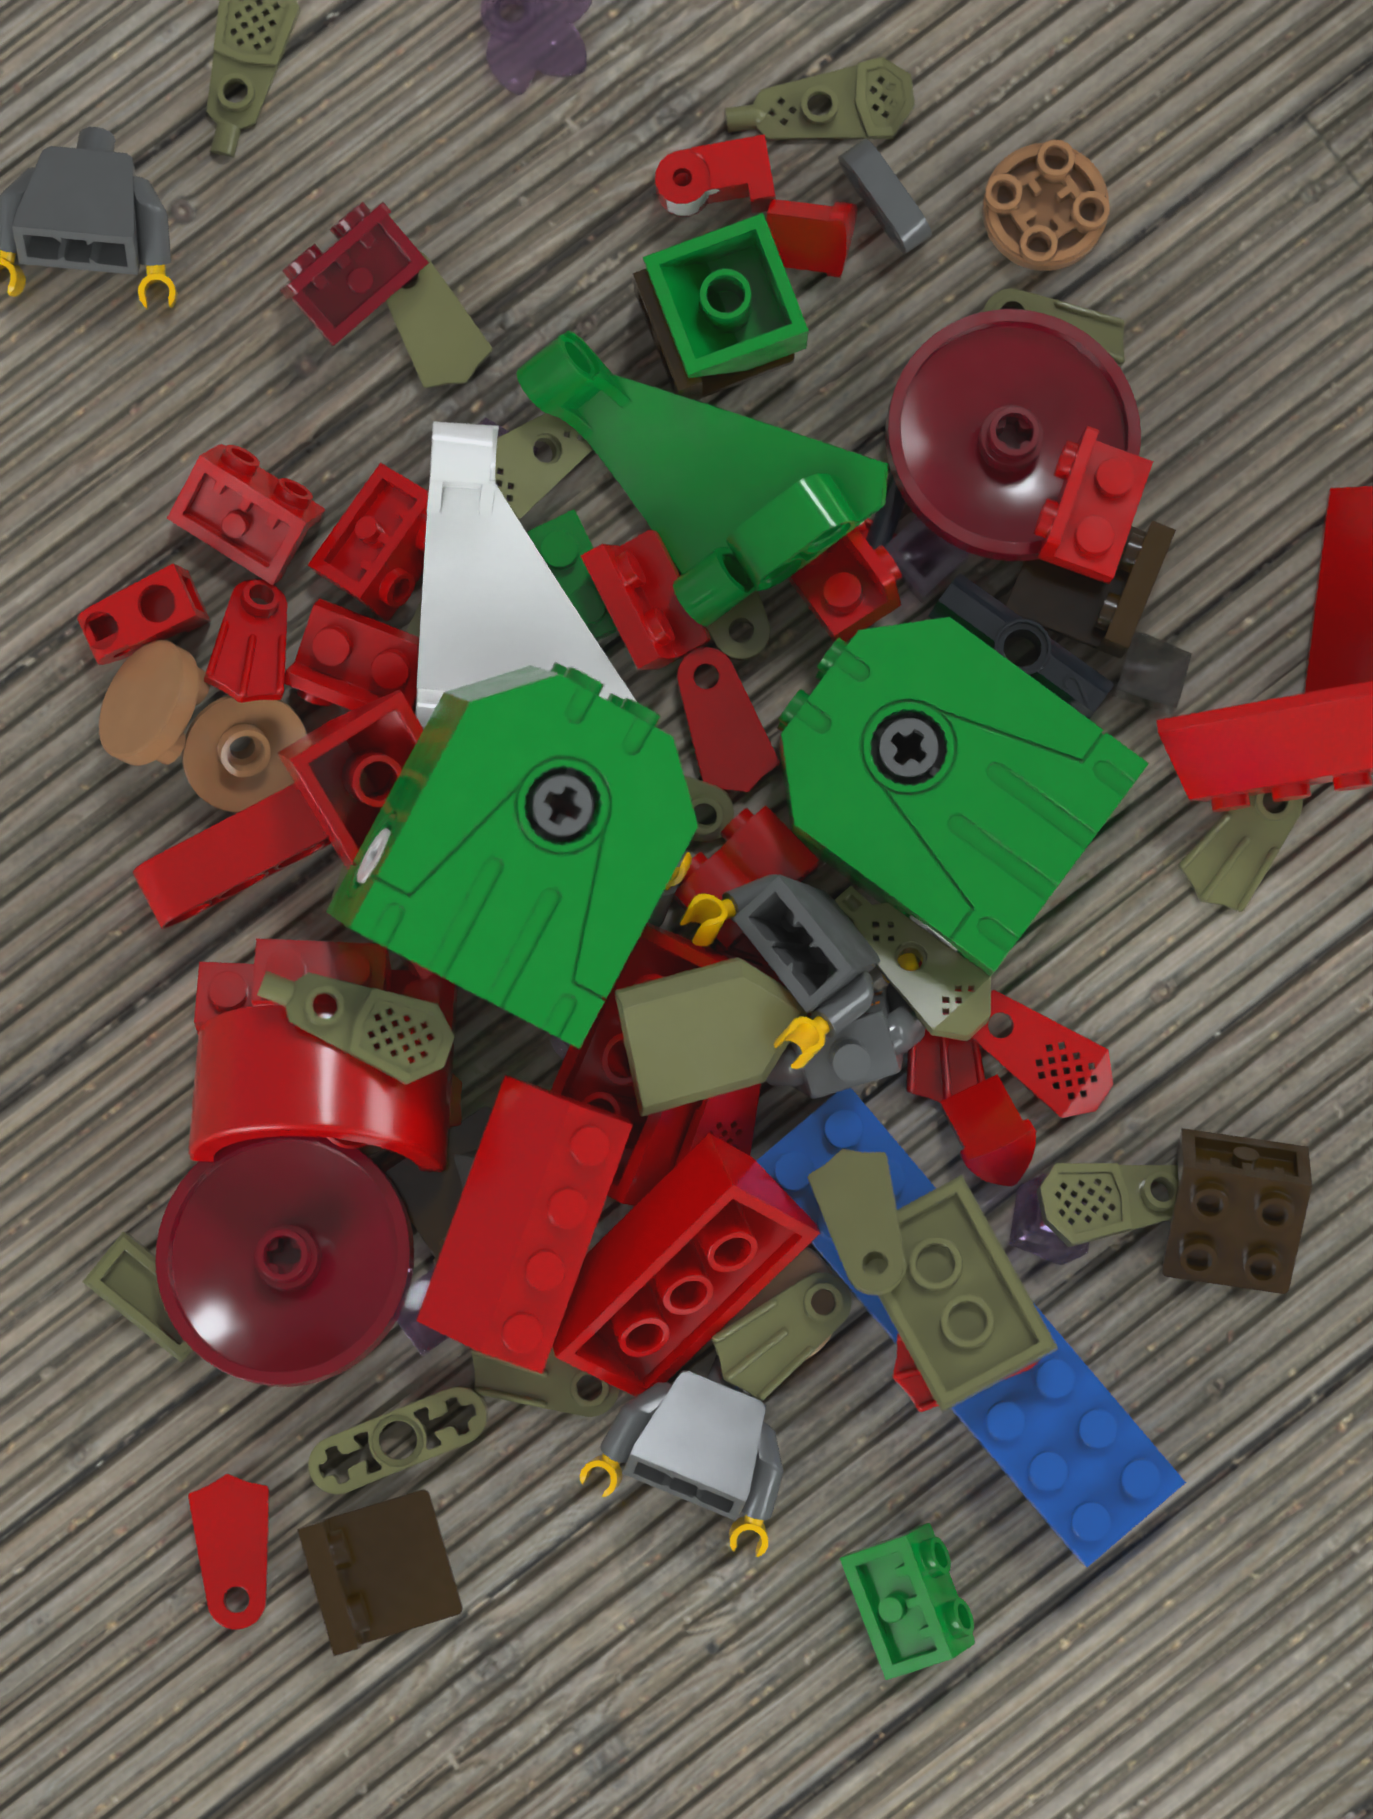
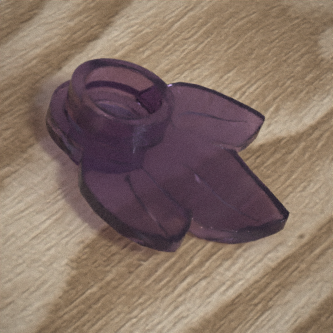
(538, 41)

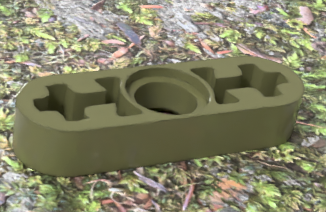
(347, 1441)

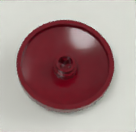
(987, 419)
(285, 1259)

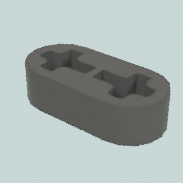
(885, 196)

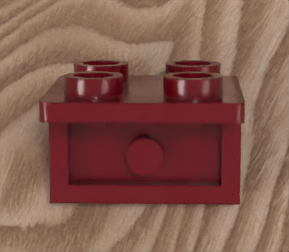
(354, 273)

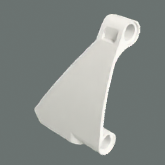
(485, 585)

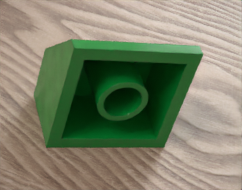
(728, 299)

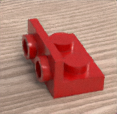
(1094, 507)
(245, 511)
(378, 543)
(849, 585)
(641, 600)
(352, 659)

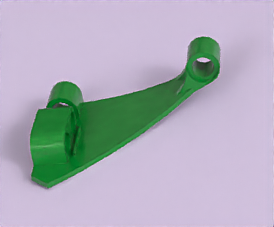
(722, 490)

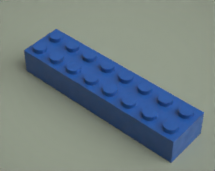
(1045, 1427)

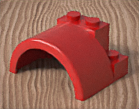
(277, 1080)

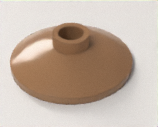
(244, 777)

